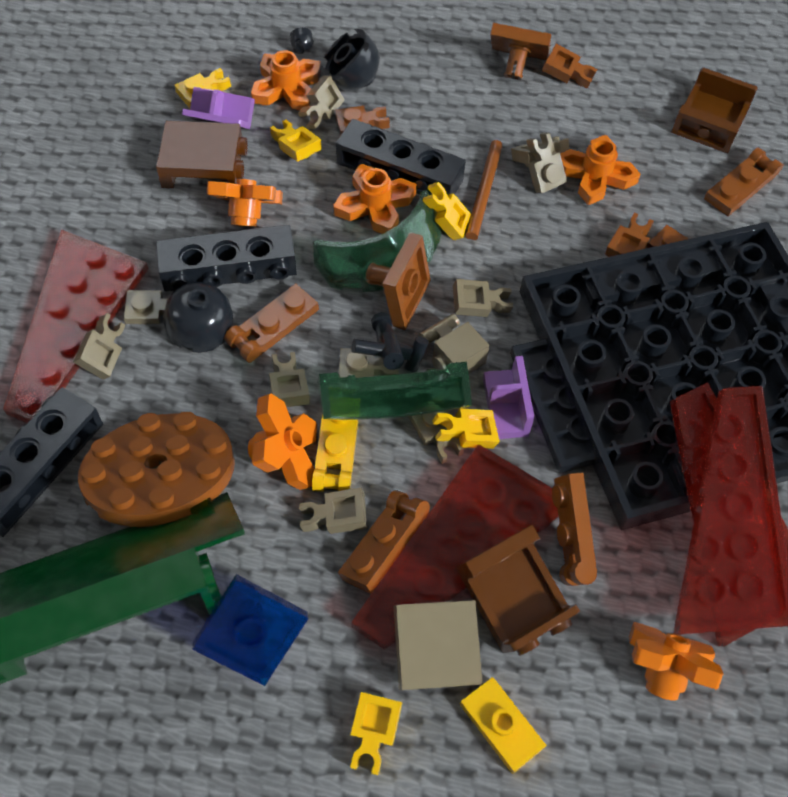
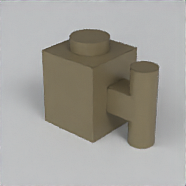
(456, 345)

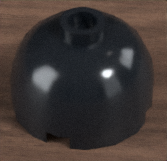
(352, 61)
(197, 317)

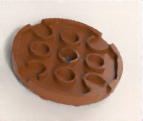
(127, 492)

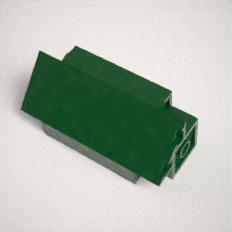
(110, 582)

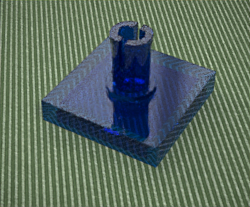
(250, 630)

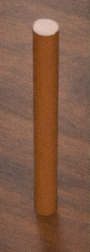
(484, 190)

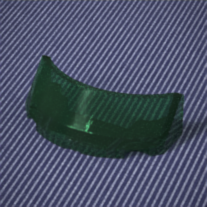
(347, 262)
(394, 394)

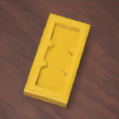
(502, 725)

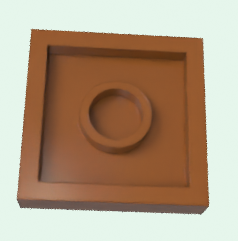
(519, 45)
(404, 281)

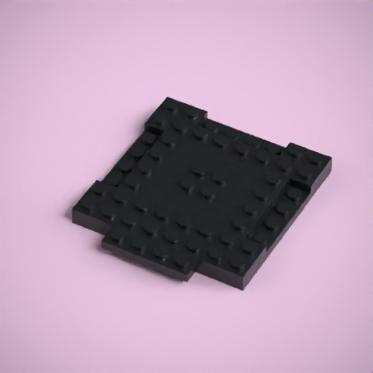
(639, 333)

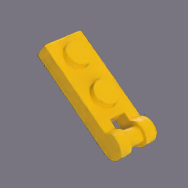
(335, 451)

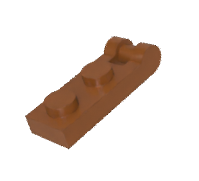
(743, 182)
(272, 323)
(574, 530)
(384, 541)

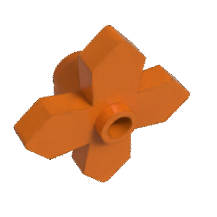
(285, 78)
(598, 169)
(375, 197)
(244, 199)
(283, 442)
(673, 661)

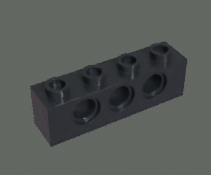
(399, 157)
(227, 257)
(53, 452)

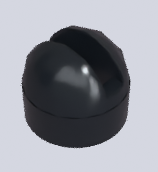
(306, 39)

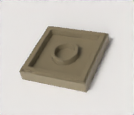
(437, 645)

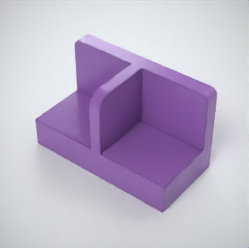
(220, 107)
(510, 400)

